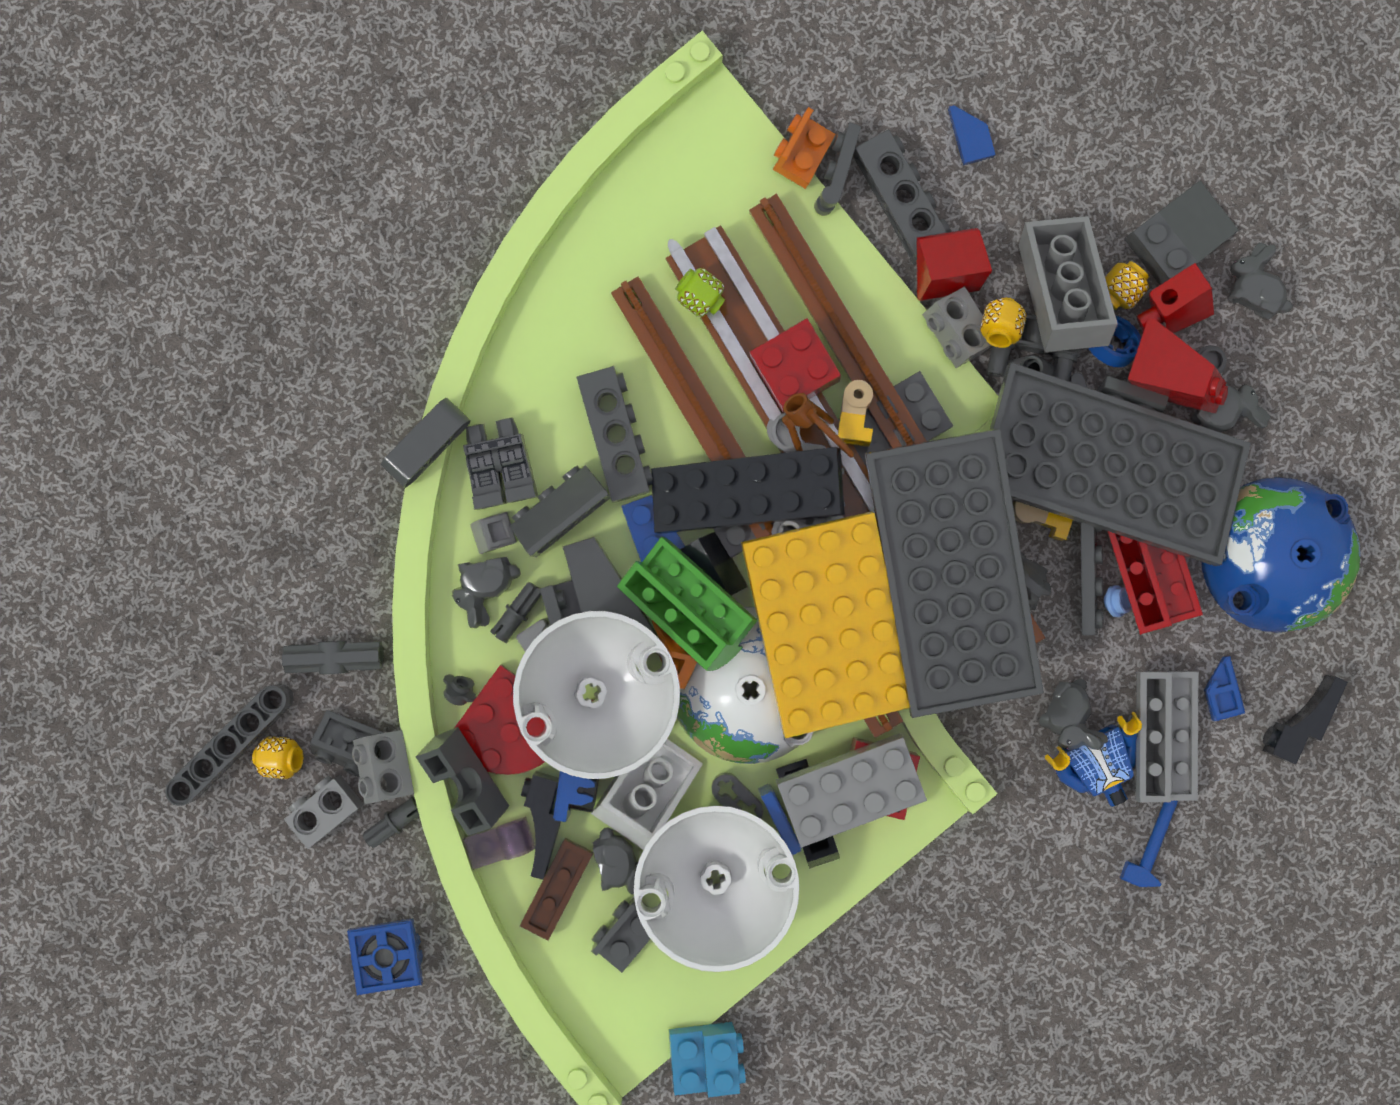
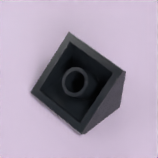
(714, 560)

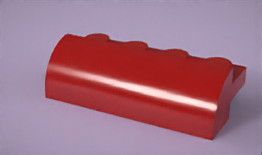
(1155, 584)

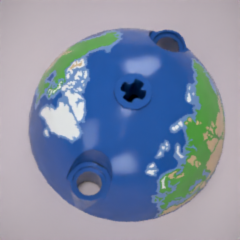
(1261, 551)

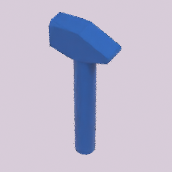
(1141, 874)

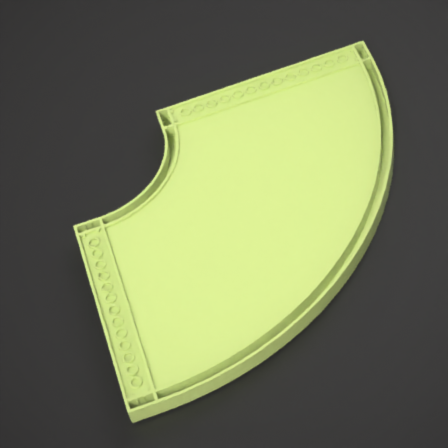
(655, 168)

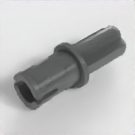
(516, 612)
(391, 823)

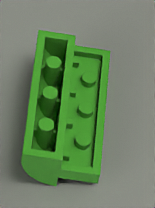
(688, 605)

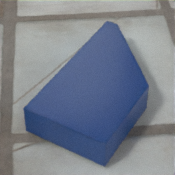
(971, 136)
(1223, 692)

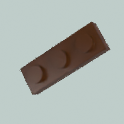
(556, 889)

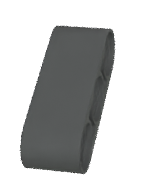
(425, 442)

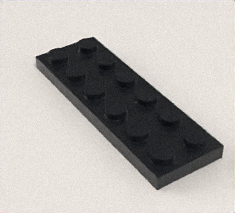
(748, 490)

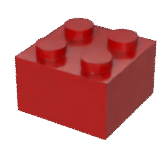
(795, 364)

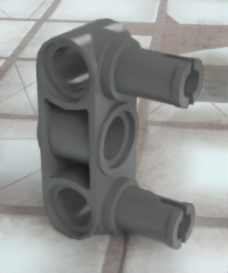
(1032, 342)

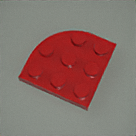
(494, 731)

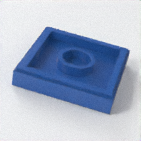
(779, 818)

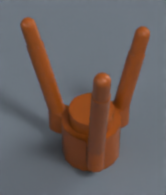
(804, 413)

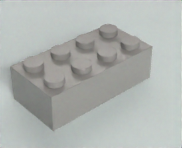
(1067, 284)
(851, 790)

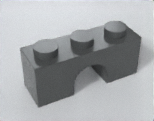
(479, 798)

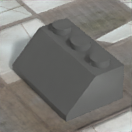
(558, 510)

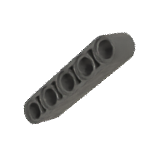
(215, 749)

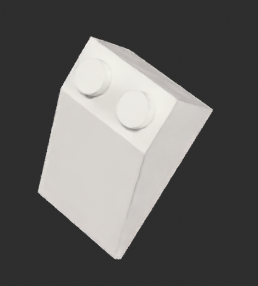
(647, 796)

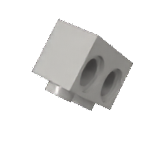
(958, 328)
(391, 765)
(327, 815)

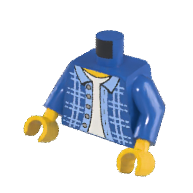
(1101, 769)

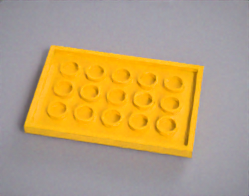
(827, 623)

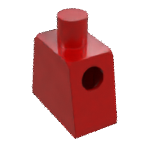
(1180, 301)

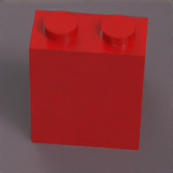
(1176, 370)

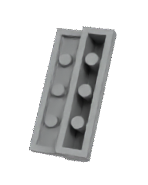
(1168, 736)

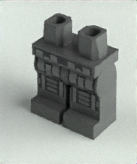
(496, 456)

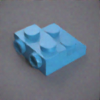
(706, 1059)

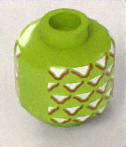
(700, 292)

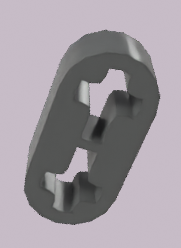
(739, 789)

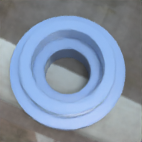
(1117, 601)

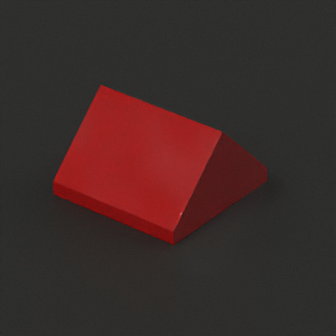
(950, 263)

